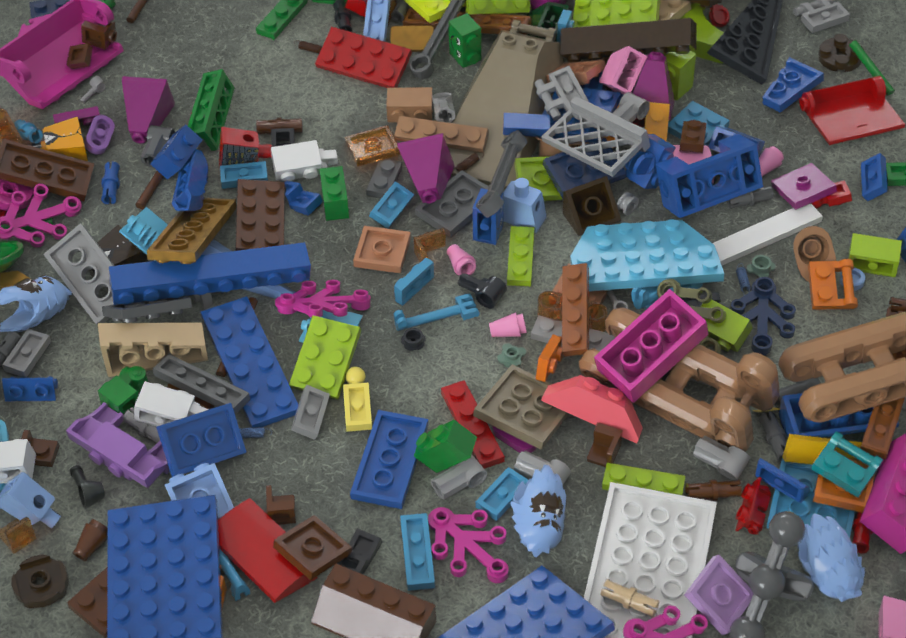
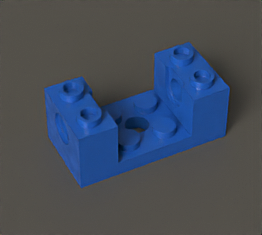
(689, 186)

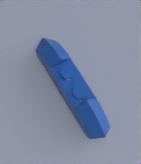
(191, 183)

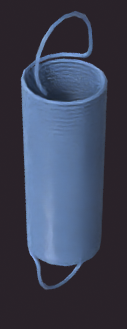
(743, 278)
(252, 432)

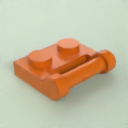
(824, 288)

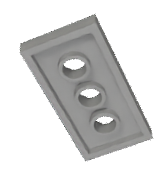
(74, 273)

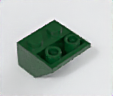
(547, 16)

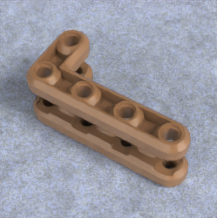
(834, 352)
(738, 385)

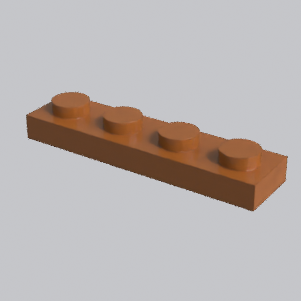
(575, 309)

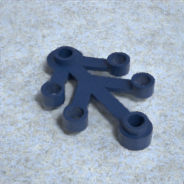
(764, 312)

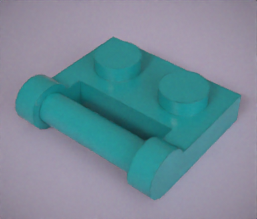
(844, 471)

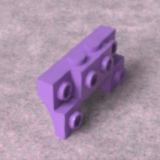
(117, 449)

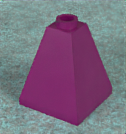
(655, 81)
(146, 104)
(428, 165)

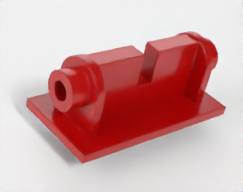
(754, 498)

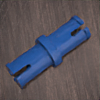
(110, 182)

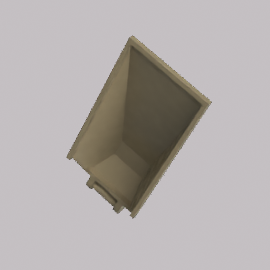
(506, 86)

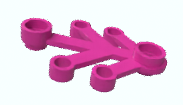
(35, 219)
(314, 305)
(467, 540)
(648, 628)

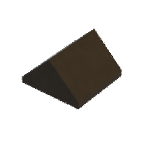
(590, 205)

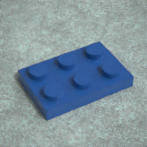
(201, 439)

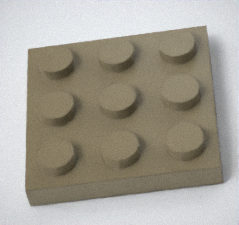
(517, 408)

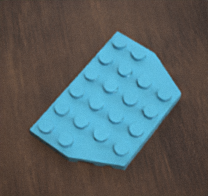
(646, 255)

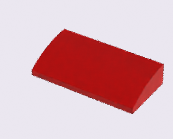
(248, 541)

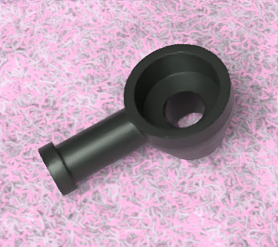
(89, 491)

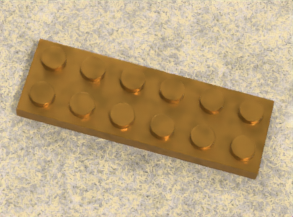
(191, 232)

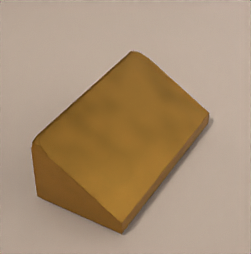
(411, 36)

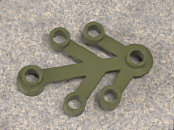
(703, 312)

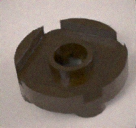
(829, 58)
(40, 595)

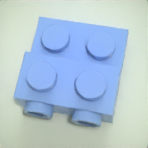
(200, 483)

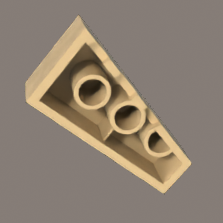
(149, 343)

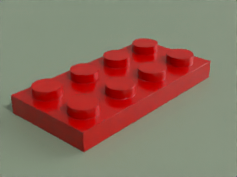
(363, 58)

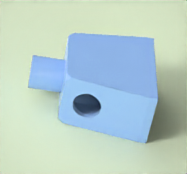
(524, 205)
(27, 498)

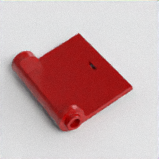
(851, 110)

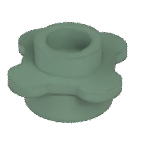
(761, 266)
(507, 359)

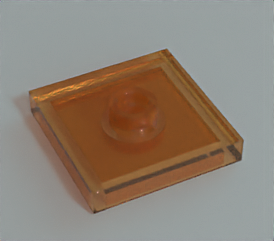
(372, 145)

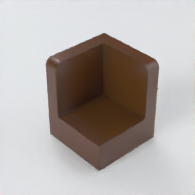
(605, 445)
(281, 507)

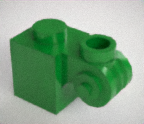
(123, 390)

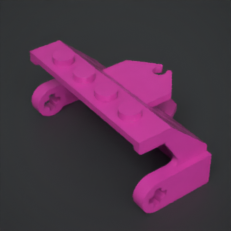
(39, 55)

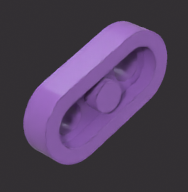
(99, 134)

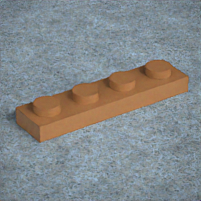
(456, 135)

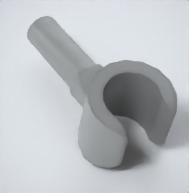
(97, 86)
(616, 304)

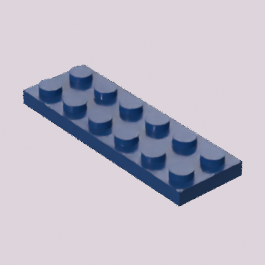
(250, 362)

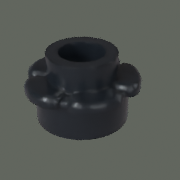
(413, 339)

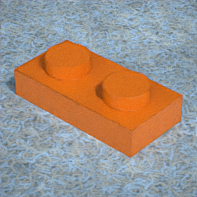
(548, 359)

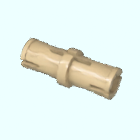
(630, 598)

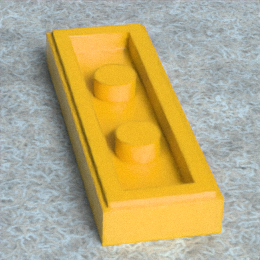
(808, 448)

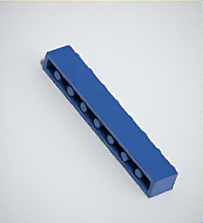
(210, 274)

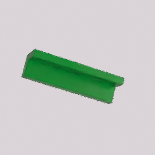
(211, 102)

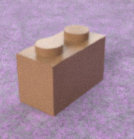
(409, 103)

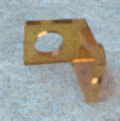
(429, 242)
(18, 534)

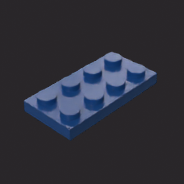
(388, 460)

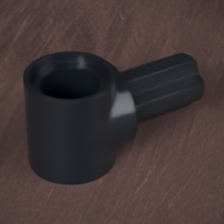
(486, 291)

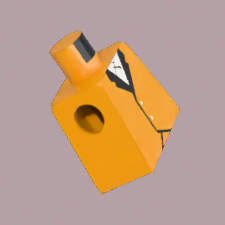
(64, 139)

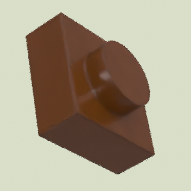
(79, 56)

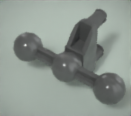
(769, 576)

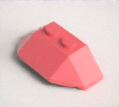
(595, 404)

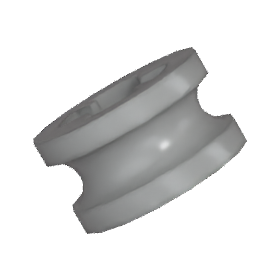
(627, 203)

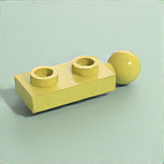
(357, 401)

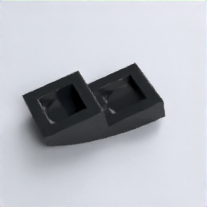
(363, 551)

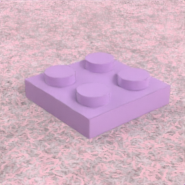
(719, 594)

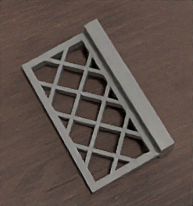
(606, 125)

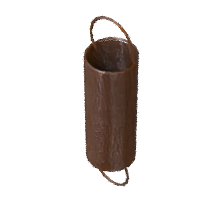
(309, 46)
(467, 162)

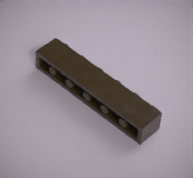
(645, 37)

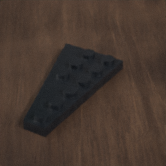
(750, 40)

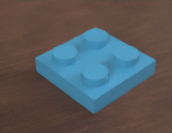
(695, 111)

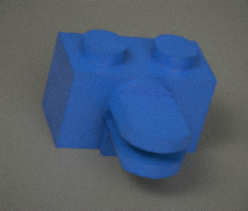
(642, 167)

